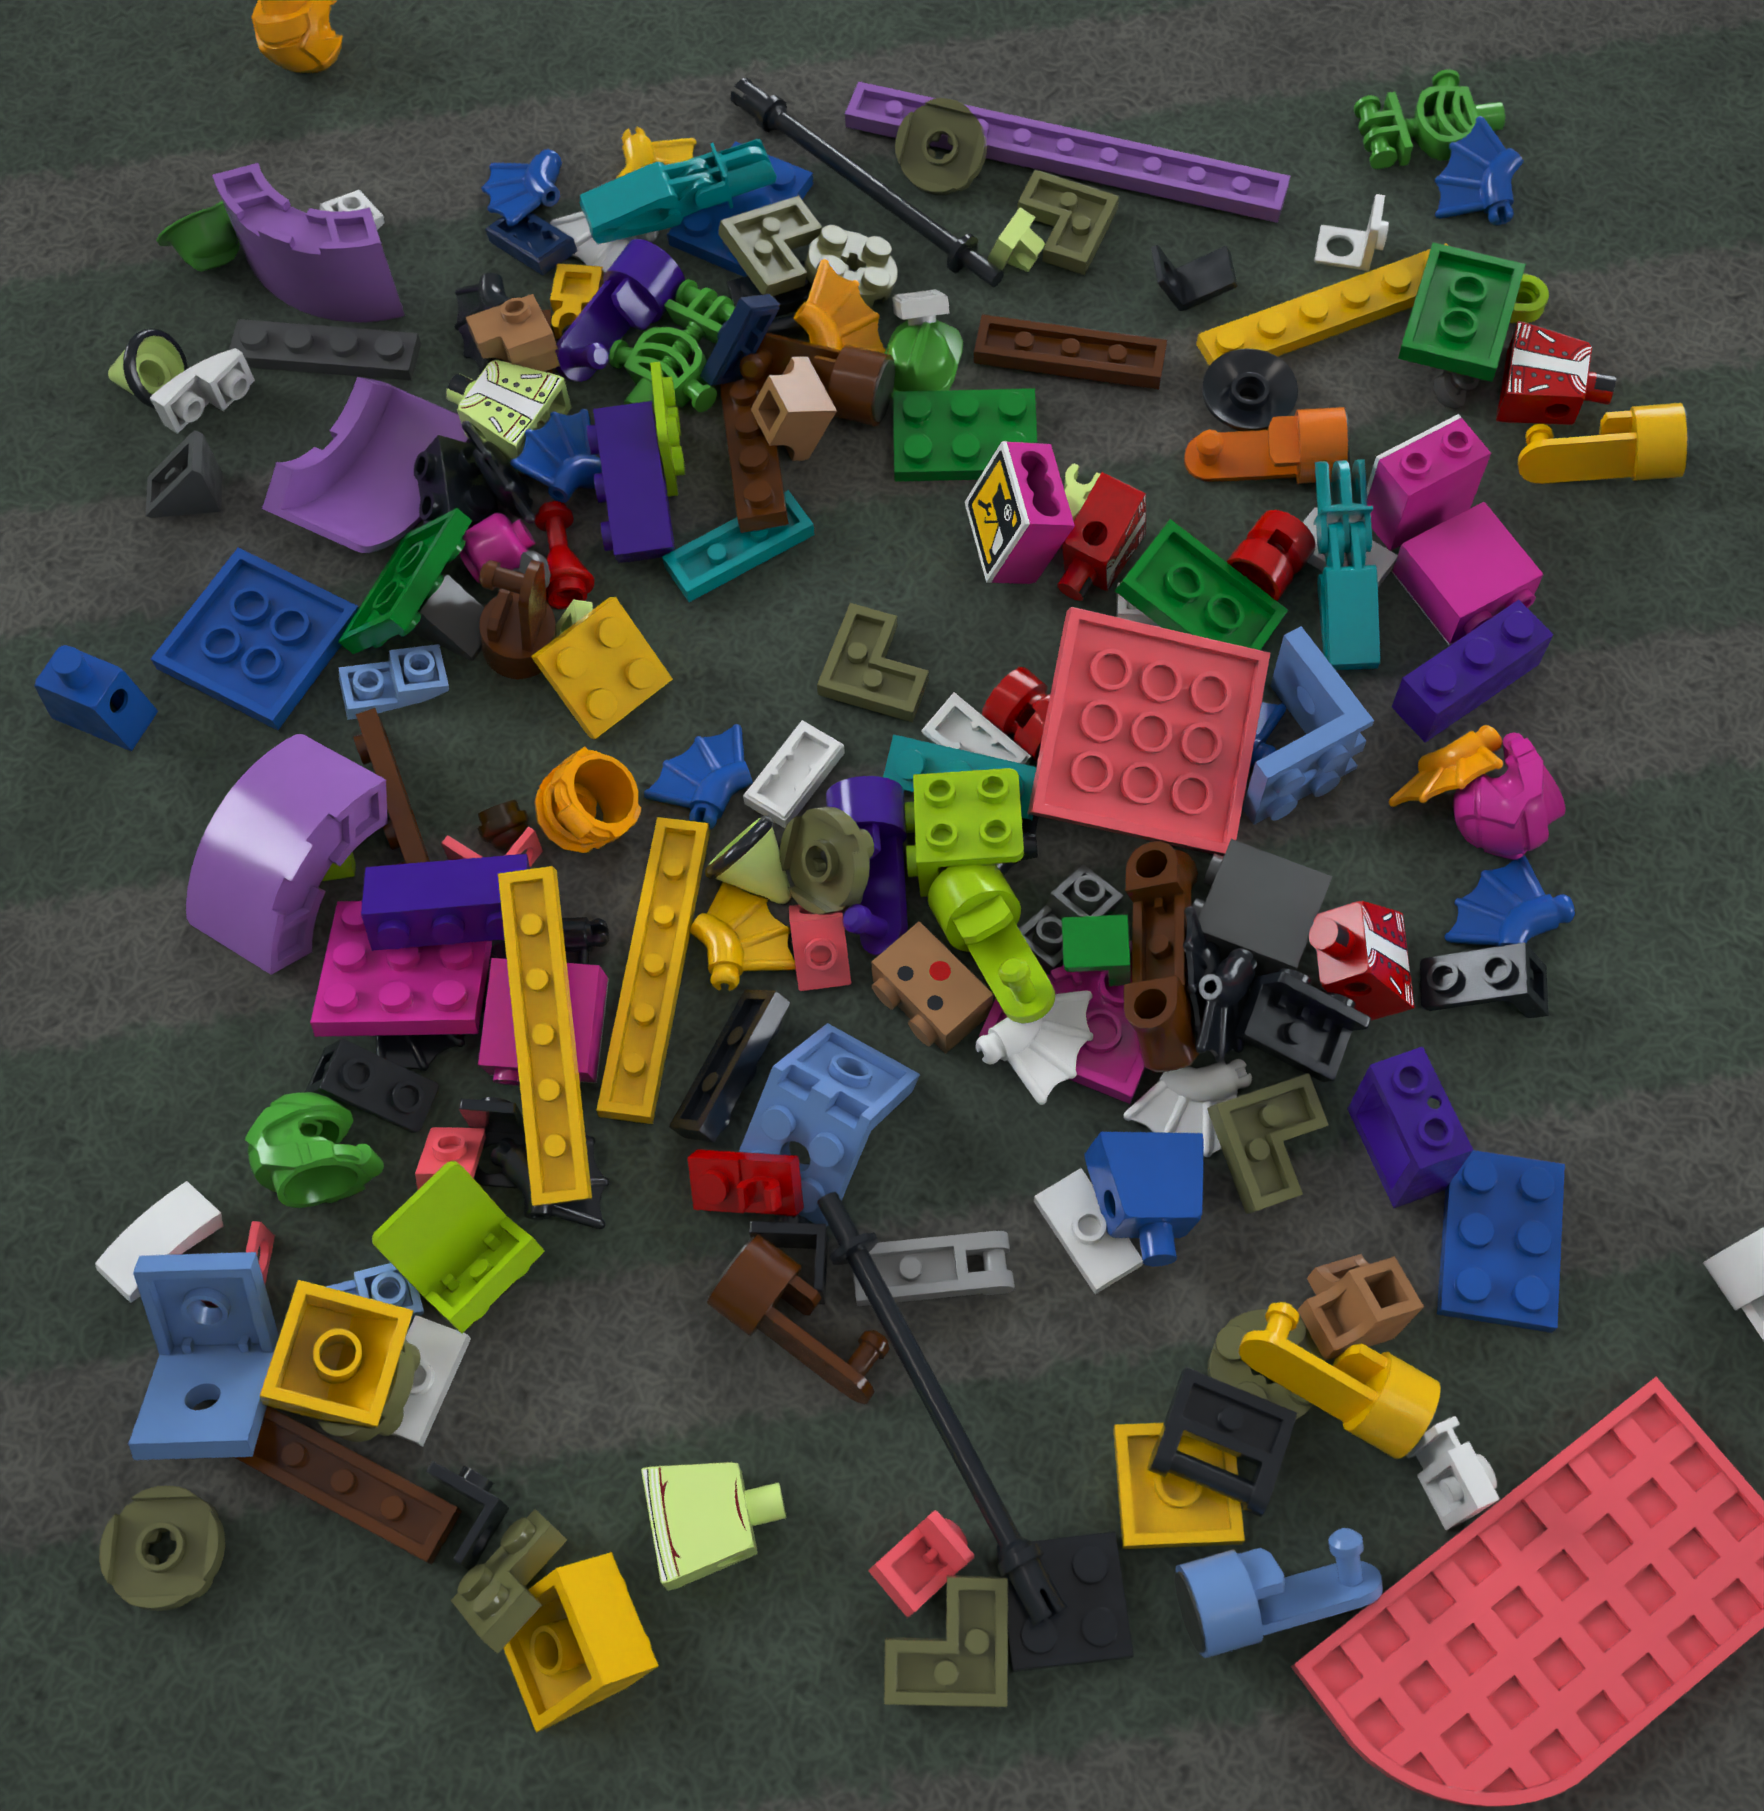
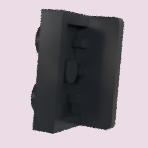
(452, 480)
(1299, 1023)

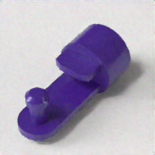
(631, 296)
(880, 809)

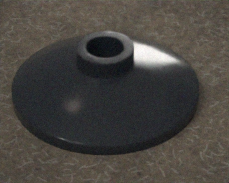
(1253, 375)

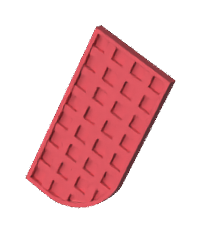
(1554, 1616)

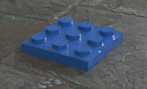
(256, 638)

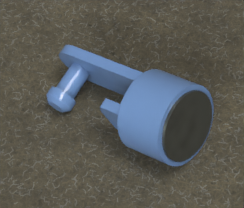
(1243, 1596)

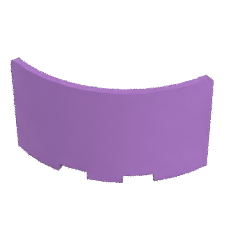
(312, 259)
(364, 480)
(274, 843)

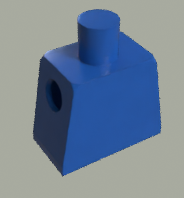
(79, 694)
(1148, 1187)

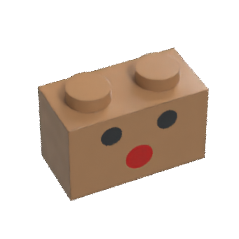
(930, 988)

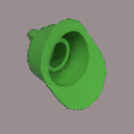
(203, 238)
(925, 356)

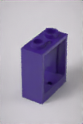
(1408, 1141)

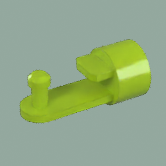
(982, 918)

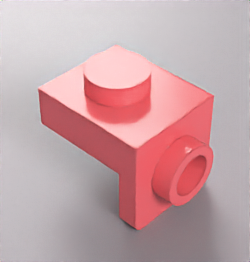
(922, 1562)

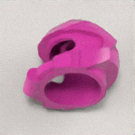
(1513, 810)

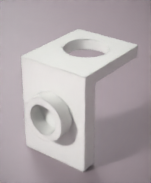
(1363, 241)

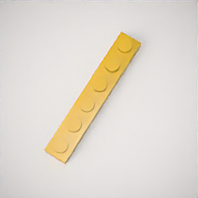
(1320, 312)
(653, 971)
(544, 1036)

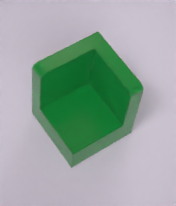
(1097, 945)

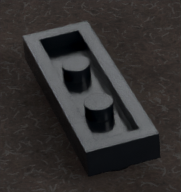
(730, 1065)

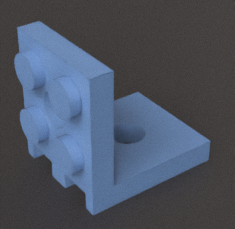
(1332, 727)
(829, 1101)
(204, 1355)

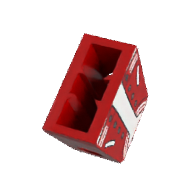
(1548, 378)
(1103, 536)
(1364, 957)

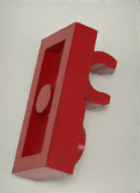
(745, 1182)

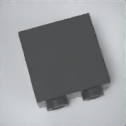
(1260, 906)

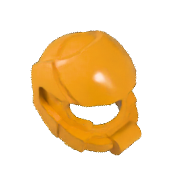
(297, 34)
(570, 796)

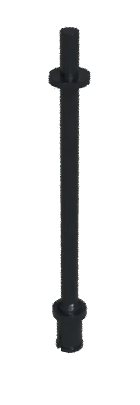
(772, 115)
(1018, 1556)

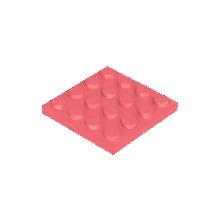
(1149, 732)

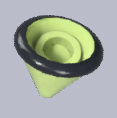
(146, 361)
(753, 863)

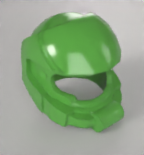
(299, 1151)

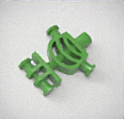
(1389, 135)
(702, 316)

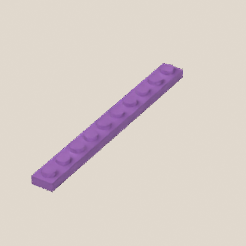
(1090, 156)

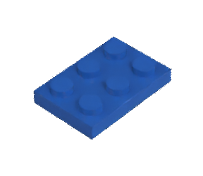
(699, 230)
(1503, 1242)

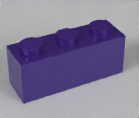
(631, 482)
(1471, 670)
(435, 901)

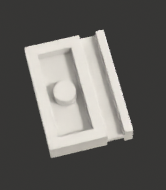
(1453, 1475)

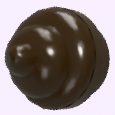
(503, 824)

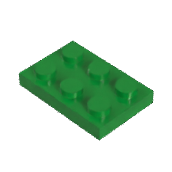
(1462, 312)
(957, 430)
(406, 582)
(1198, 592)

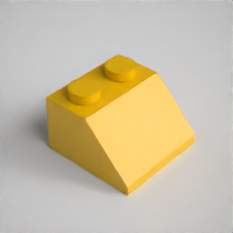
(335, 1356)
(578, 1642)

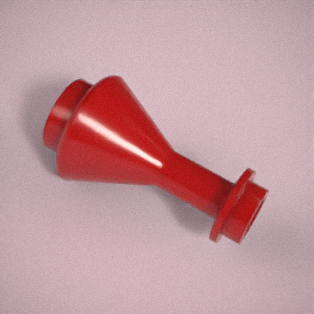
(568, 574)

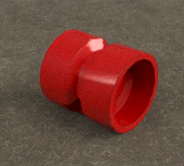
(1274, 551)
(1019, 708)

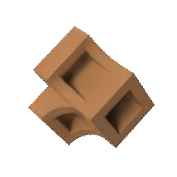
(515, 334)
(794, 409)
(1358, 1304)

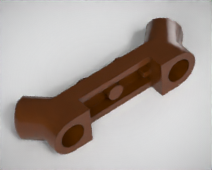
(1157, 999)

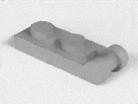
(939, 1267)

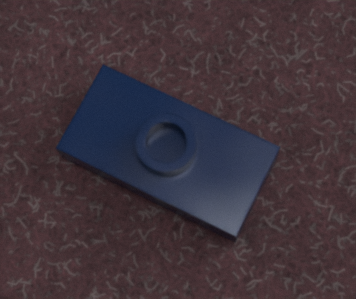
(532, 242)
(739, 337)

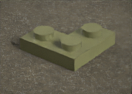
(1078, 217)
(764, 243)
(862, 674)
(1253, 1136)
(495, 1593)
(965, 1666)

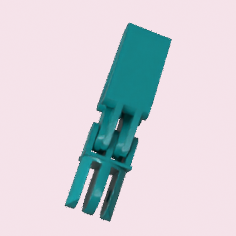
(664, 194)
(1346, 592)

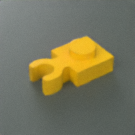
(571, 293)

